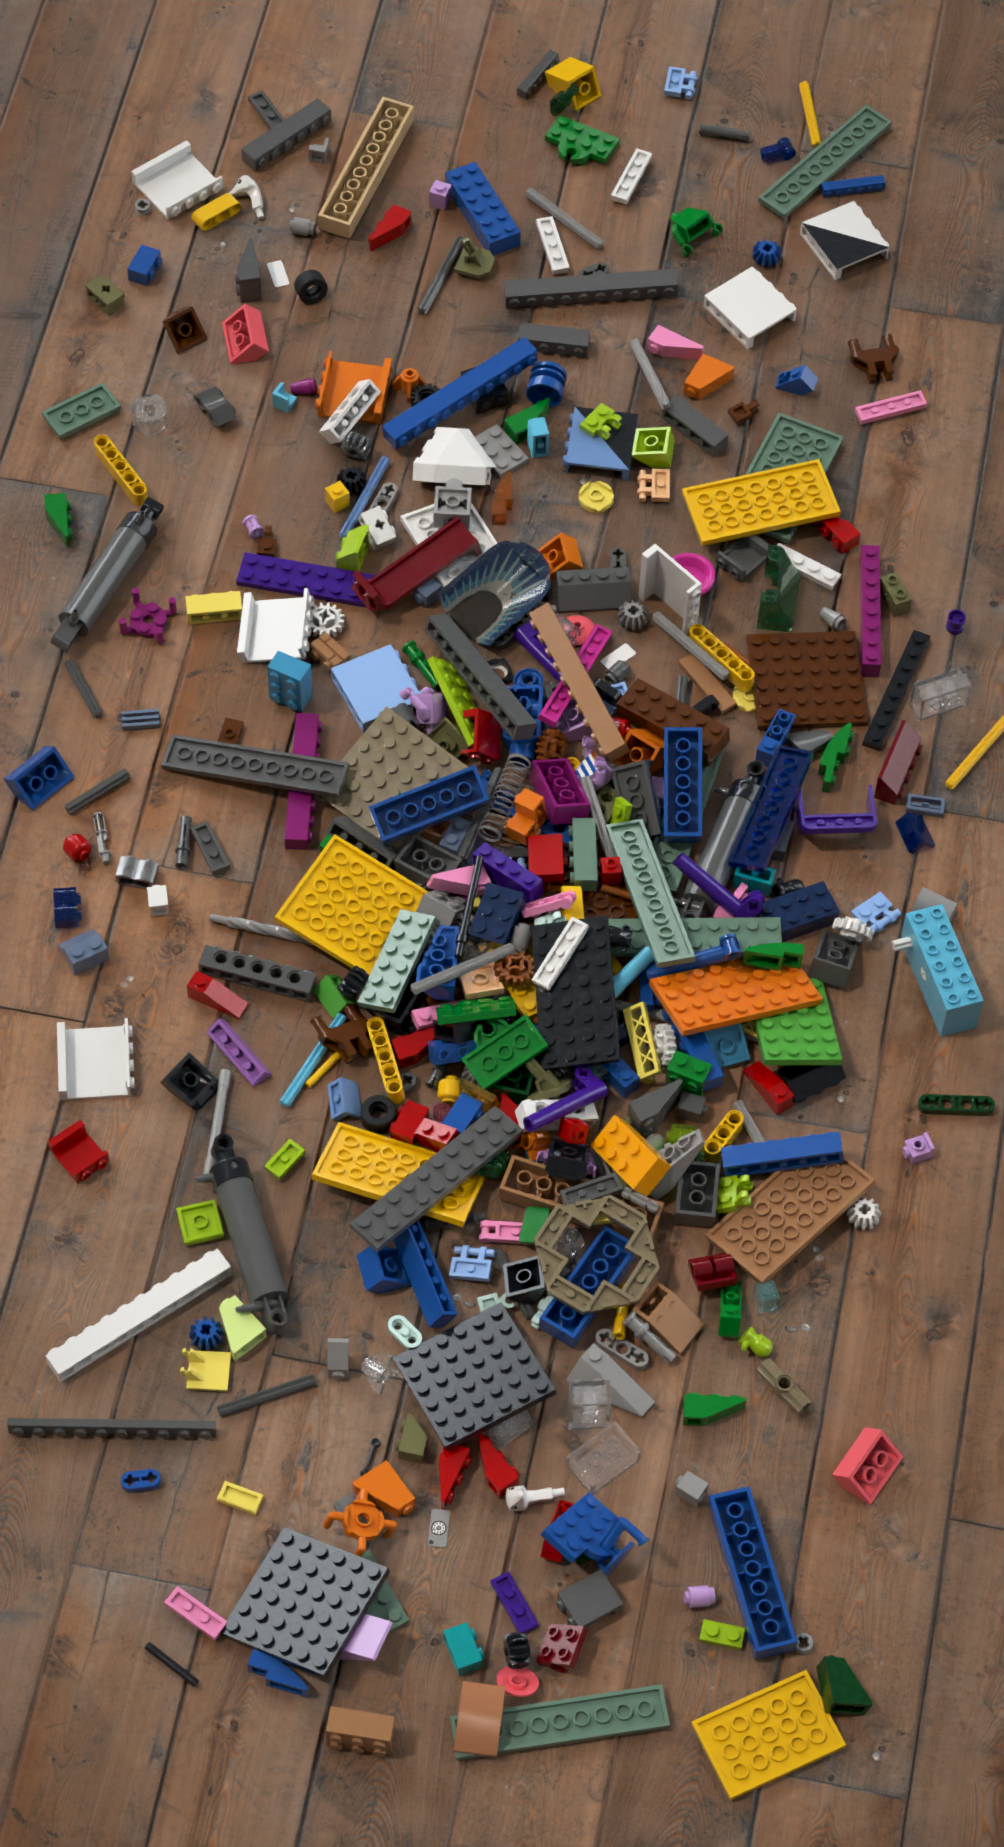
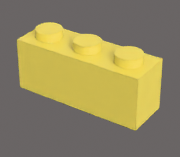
(214, 607)

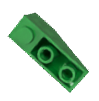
(516, 425)
(57, 515)
(730, 1310)
(705, 1409)

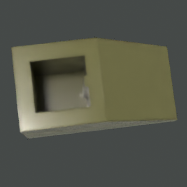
(413, 1441)

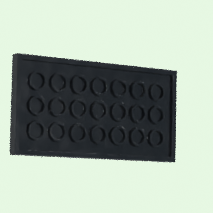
(580, 1007)

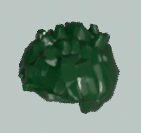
(496, 1167)

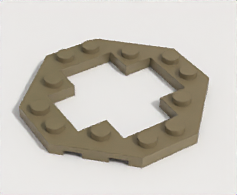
(607, 1295)

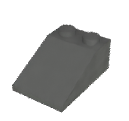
(248, 275)
(423, 859)
(833, 959)
(653, 1108)

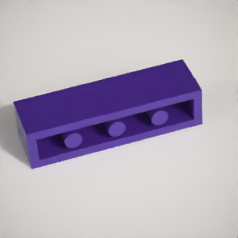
(509, 873)

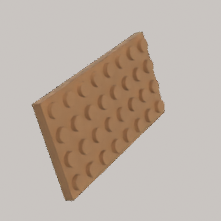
(788, 1215)

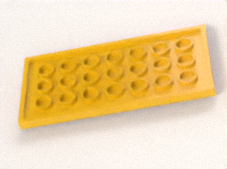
(760, 502)
(376, 1164)

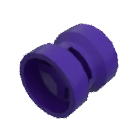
(955, 621)

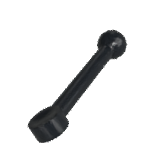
(375, 1443)

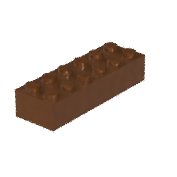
(654, 710)

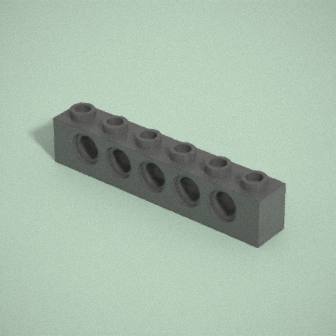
(263, 981)

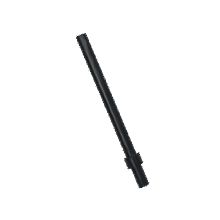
(462, 938)

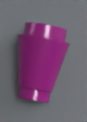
(304, 386)

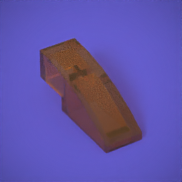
(502, 500)

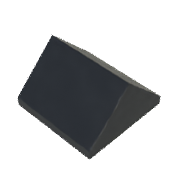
(524, 1280)

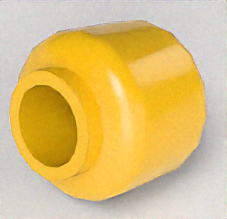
(449, 1090)

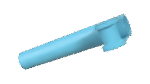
(632, 970)

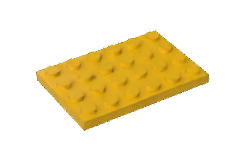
(768, 1735)

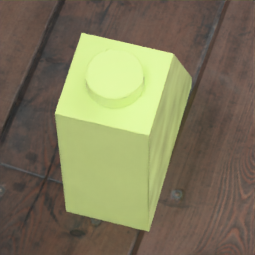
(241, 1329)

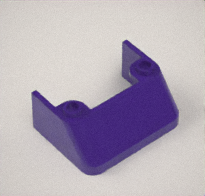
(837, 822)

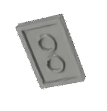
(501, 450)

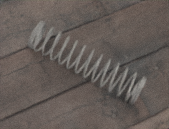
(503, 798)

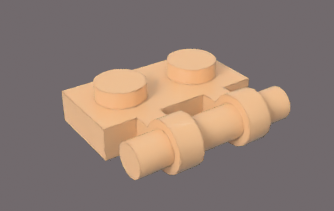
(659, 487)

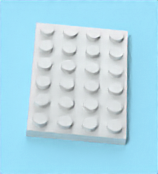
(420, 526)

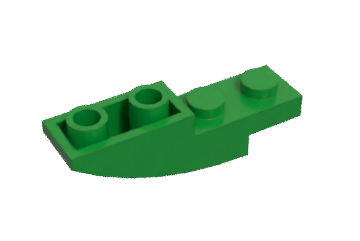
(834, 754)

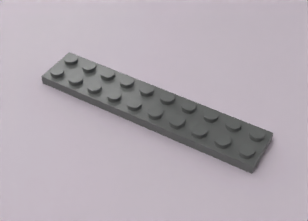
(255, 766)
(436, 1179)

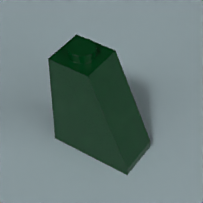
(841, 1688)

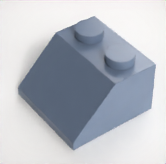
(455, 836)
(84, 951)

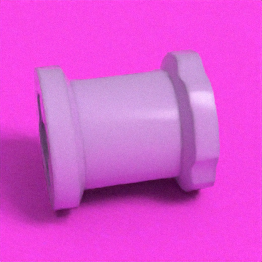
(254, 525)

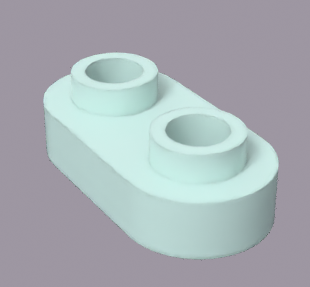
(406, 1333)

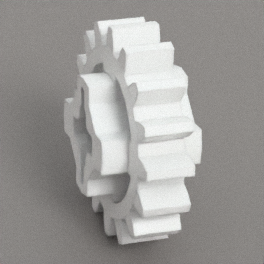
(326, 619)
(853, 929)
(664, 1043)

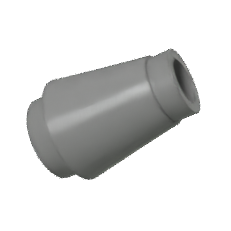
(834, 619)

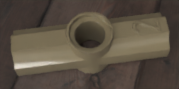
(774, 1377)

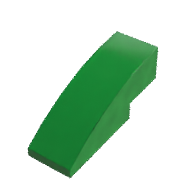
(774, 955)

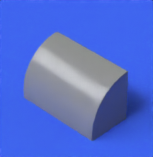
(928, 899)

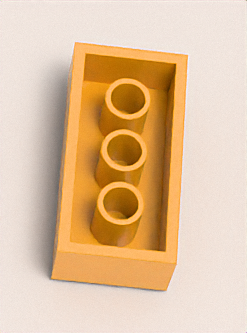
(630, 1155)

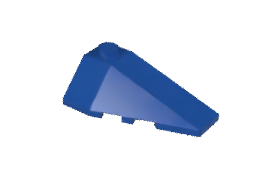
(439, 958)

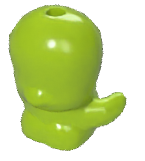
(756, 1342)

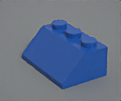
(39, 777)

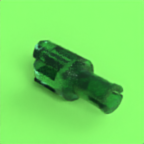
(563, 99)

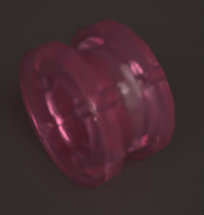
(440, 1106)

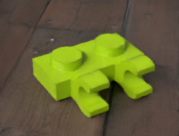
(596, 422)
(728, 1193)

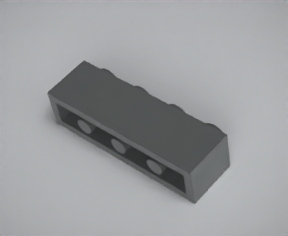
(556, 339)
(695, 426)
(363, 840)

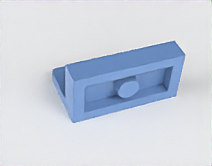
(344, 1099)

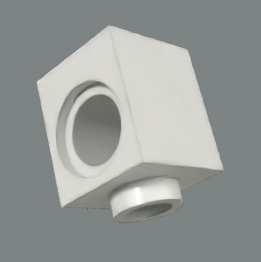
(158, 900)

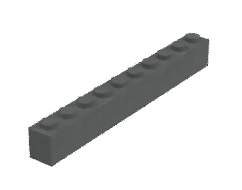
(590, 288)
(480, 677)

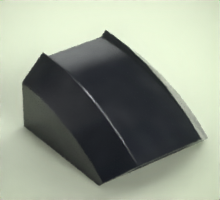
(191, 1082)
(567, 1160)

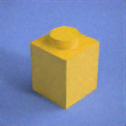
(337, 497)

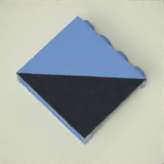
(595, 451)

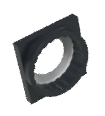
(503, 665)

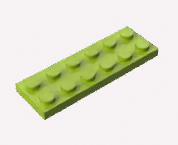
(455, 693)

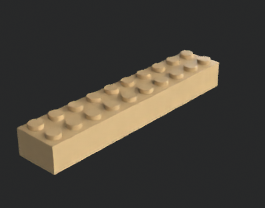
(365, 167)

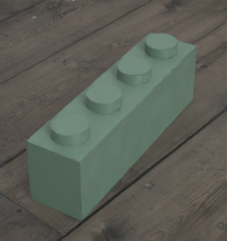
(583, 853)

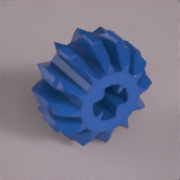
(766, 253)
(208, 1340)

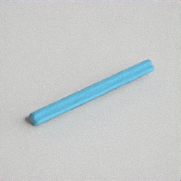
(308, 1066)

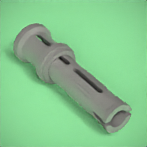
(642, 1331)

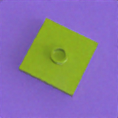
(200, 1222)

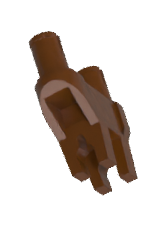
(875, 359)
(345, 1036)

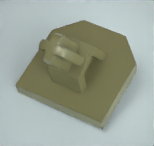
(474, 260)
(449, 737)
(547, 1084)

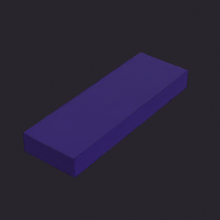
(514, 1603)

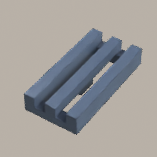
(140, 717)
(925, 807)

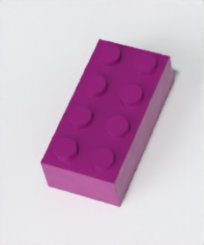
(561, 790)

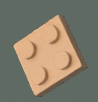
(481, 983)

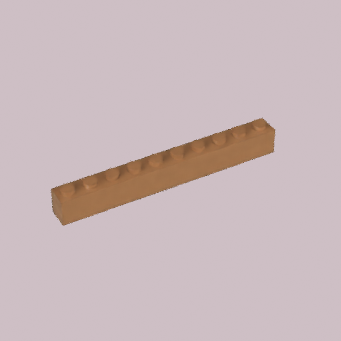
(580, 684)

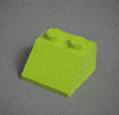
(654, 446)
(353, 549)

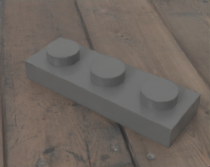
(265, 109)
(210, 848)
(592, 1189)

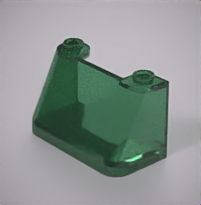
(779, 606)

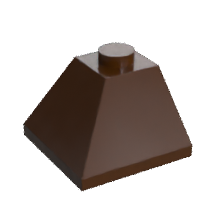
(184, 328)

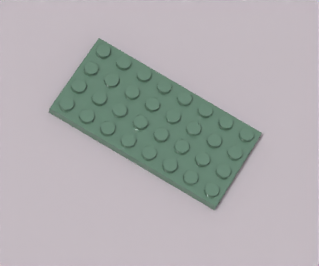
(792, 443)

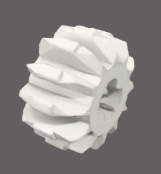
(864, 1220)

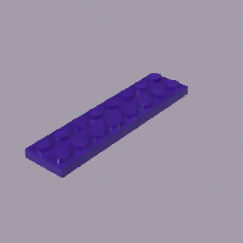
(293, 576)

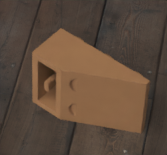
(668, 1317)

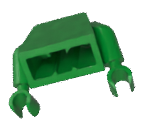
(691, 224)

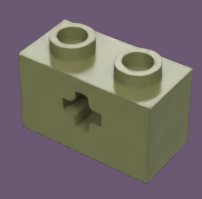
(105, 295)
(895, 594)

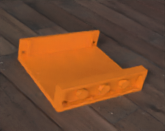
(342, 377)

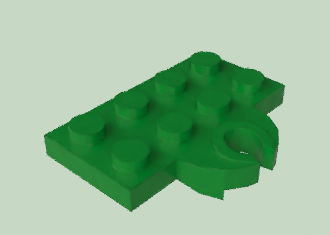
(581, 141)
(476, 1010)
(503, 1049)

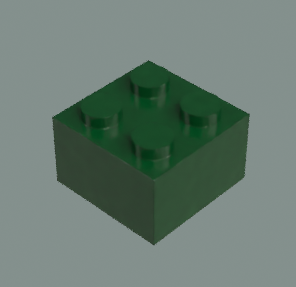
(516, 1085)

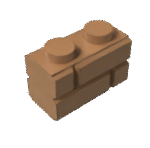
(328, 652)

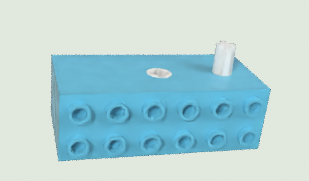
(940, 970)

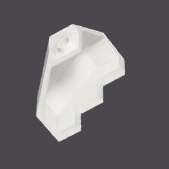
(453, 455)

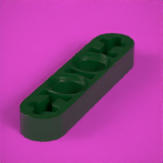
(956, 1108)

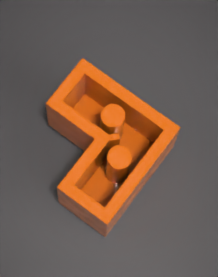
(528, 817)

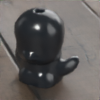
(781, 888)
(621, 937)

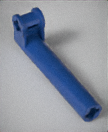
(727, 950)

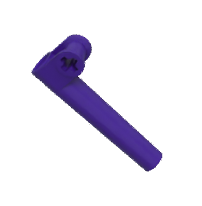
(529, 640)
(748, 907)
(587, 1090)

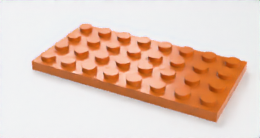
(731, 995)

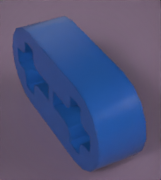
(141, 1480)

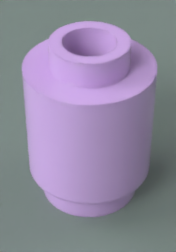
(699, 1596)

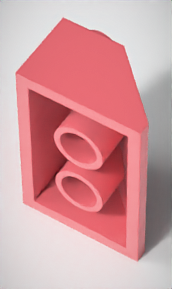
(245, 335)
(868, 1464)

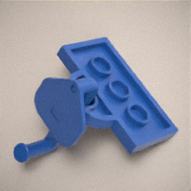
(592, 1531)

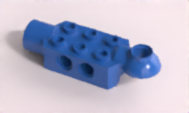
(533, 700)

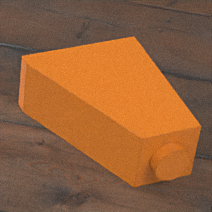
(707, 377)
(386, 1490)

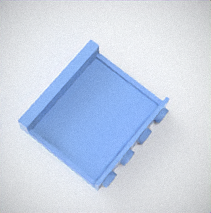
(372, 684)

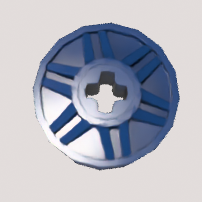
(545, 382)

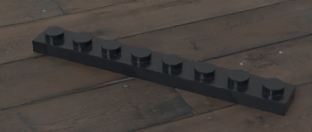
(896, 690)

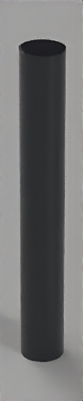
(171, 1664)

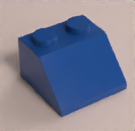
(382, 1270)

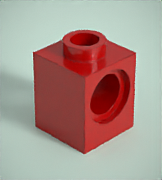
(610, 871)
(573, 1130)

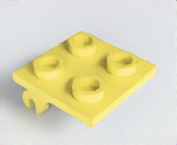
(207, 1370)

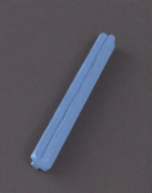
(365, 496)

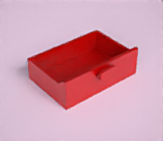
(547, 857)

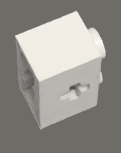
(378, 537)

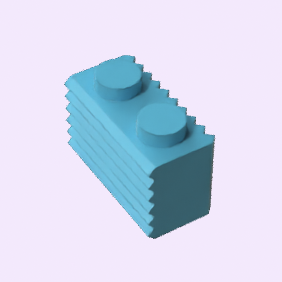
(538, 437)

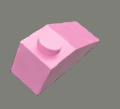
(672, 345)
(458, 881)

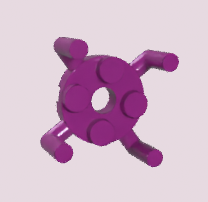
(144, 612)

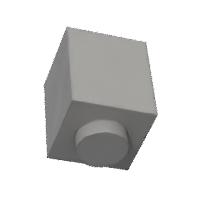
(691, 1488)

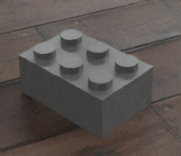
(697, 1195)

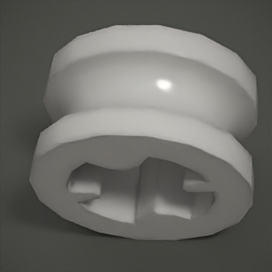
(142, 211)
(804, 1636)

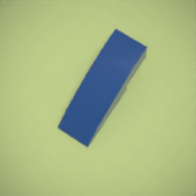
(276, 1673)

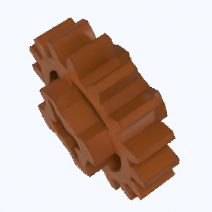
(552, 748)
(514, 969)

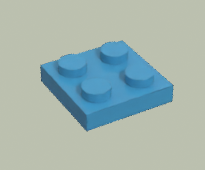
(728, 1044)

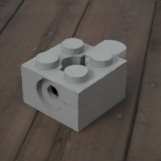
(452, 502)
(445, 907)

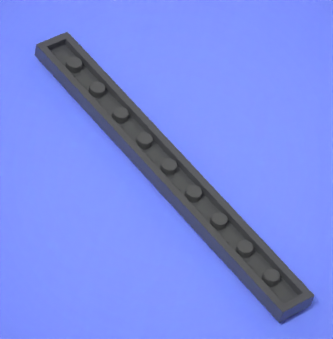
(116, 1427)

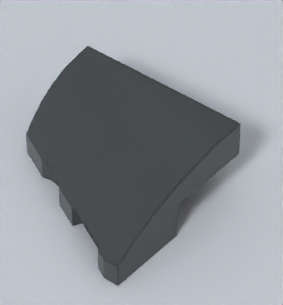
(809, 740)

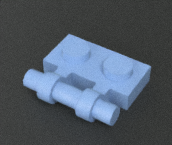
(674, 83)
(874, 908)
(470, 1268)

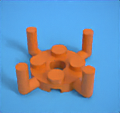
(354, 1528)

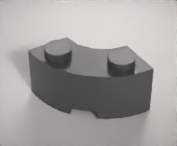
(215, 405)

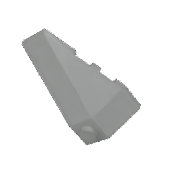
(679, 1157)
(624, 1390)

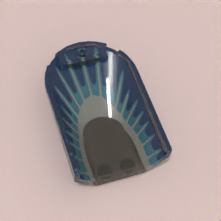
(496, 590)

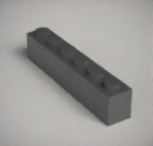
(286, 134)

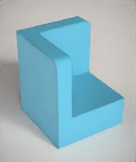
(282, 399)

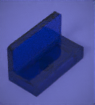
(914, 832)

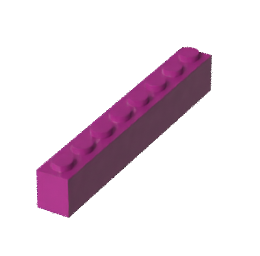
(870, 611)
(301, 803)

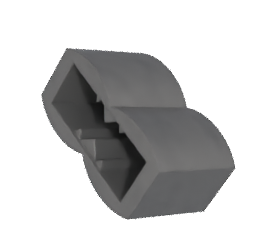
(136, 872)

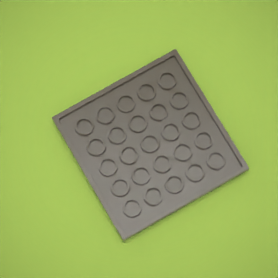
(388, 762)

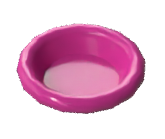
(699, 568)

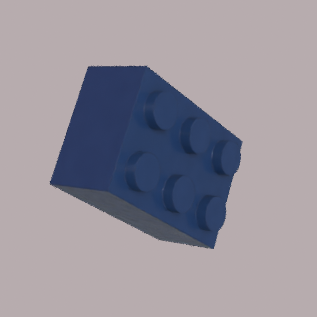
(496, 916)

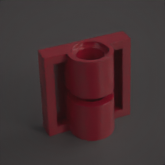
(712, 1271)
(561, 1647)

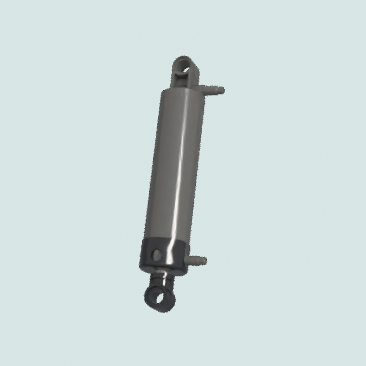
(107, 574)
(722, 840)
(248, 1234)

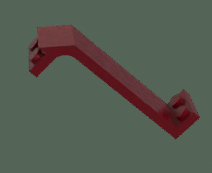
(415, 567)

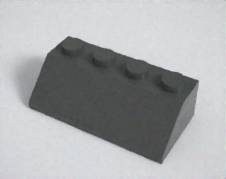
(593, 589)

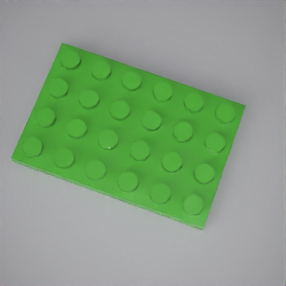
(800, 1035)

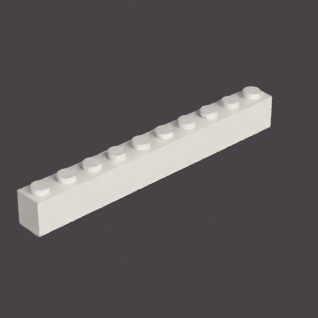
(138, 1315)

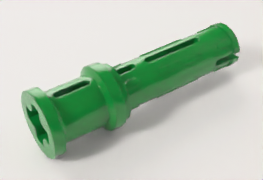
(418, 659)

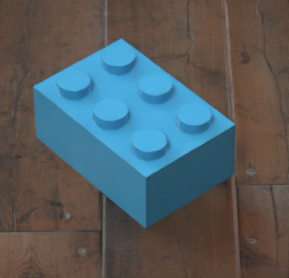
(289, 681)

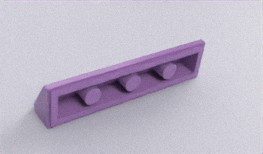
(238, 1052)

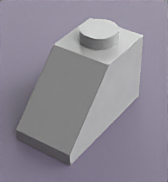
(338, 1358)

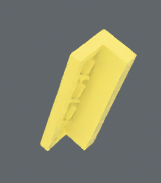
(638, 1042)

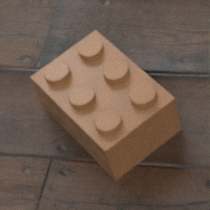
(360, 1731)

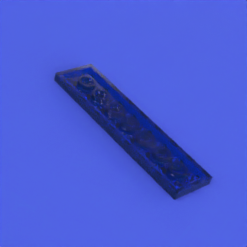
(770, 808)

